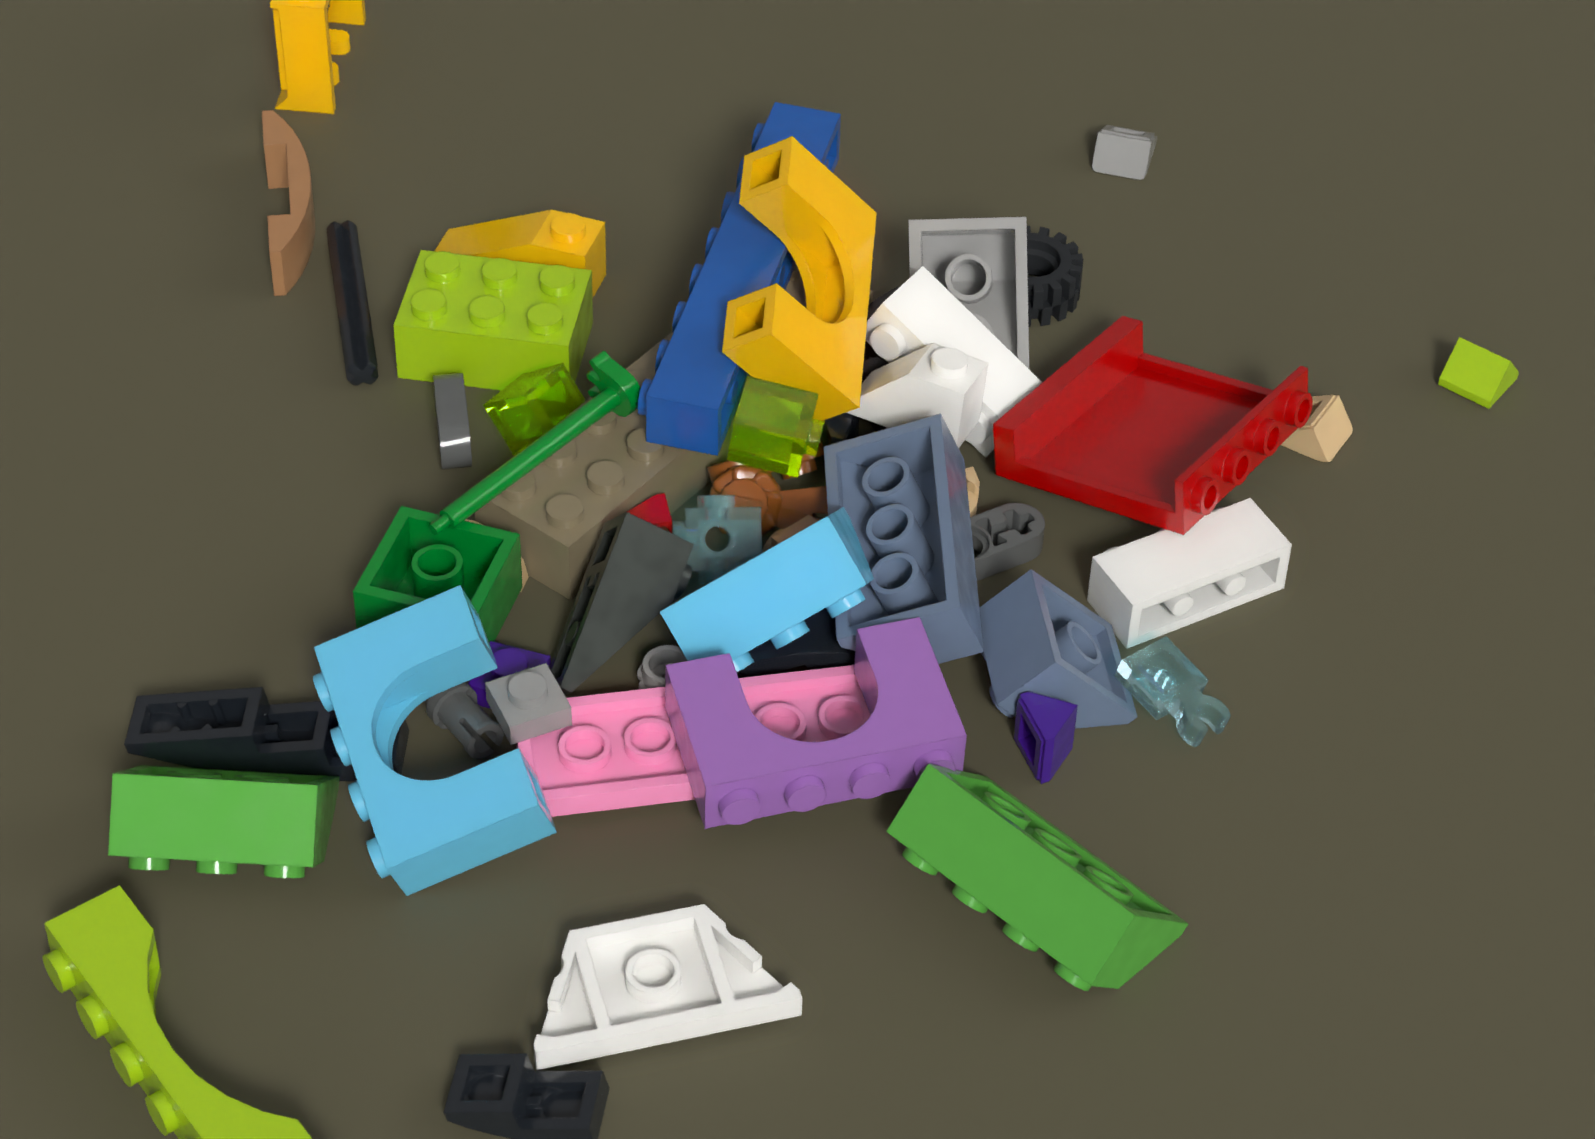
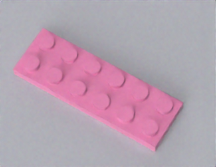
(627, 755)

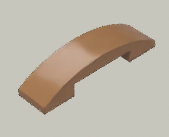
(290, 234)

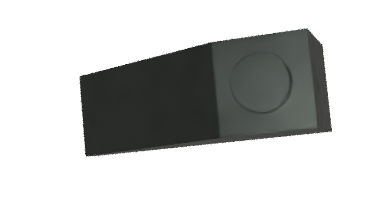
(625, 586)

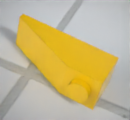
(537, 238)

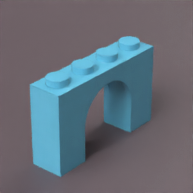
(373, 684)

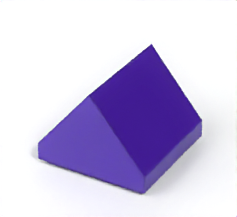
(1044, 732)

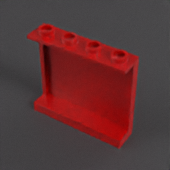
(1145, 431)

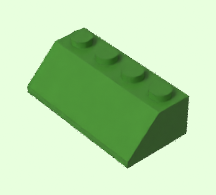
(1032, 878)

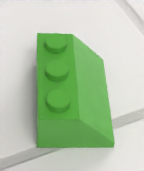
(221, 819)

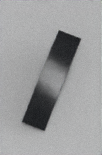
(242, 733)

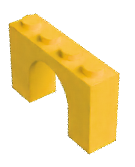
(832, 245)

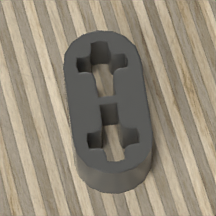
(452, 421)

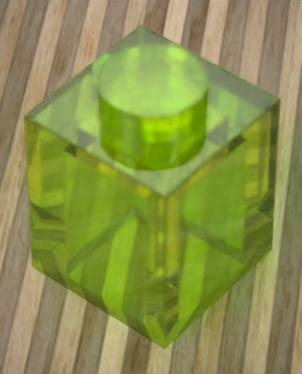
(533, 405)
(775, 427)

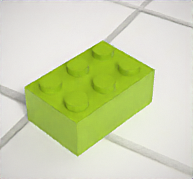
(491, 319)

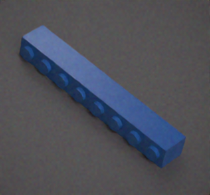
(694, 382)

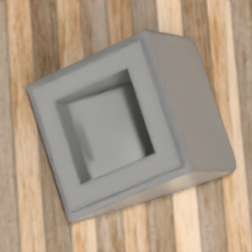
(1123, 152)

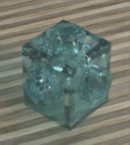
(740, 525)

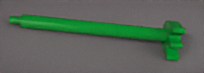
(613, 391)

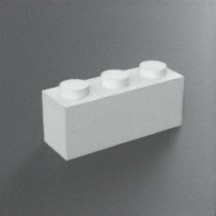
(927, 314)
(1185, 578)

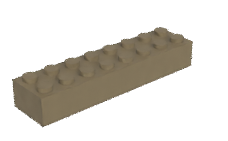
(596, 479)

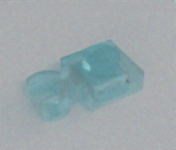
(1170, 683)

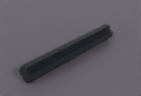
(352, 303)

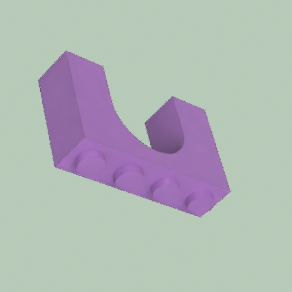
(752, 773)

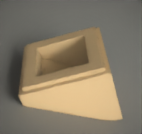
(1324, 431)

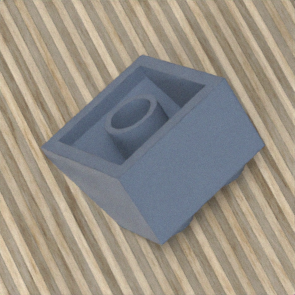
(1054, 648)

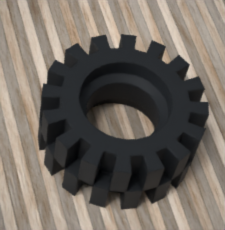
(1058, 274)

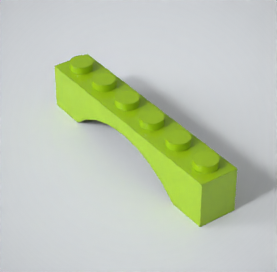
(114, 971)

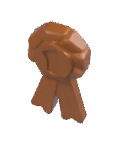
(778, 507)

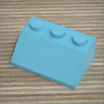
(773, 593)

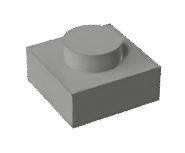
(528, 703)

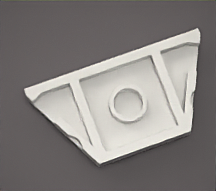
(655, 985)

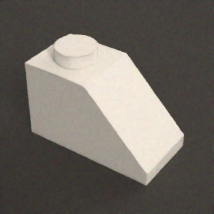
(926, 385)

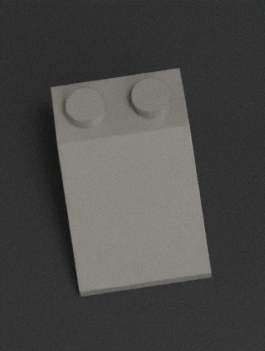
(982, 268)

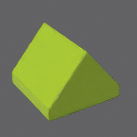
(1477, 373)

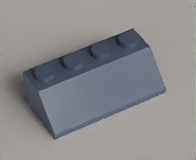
(915, 529)

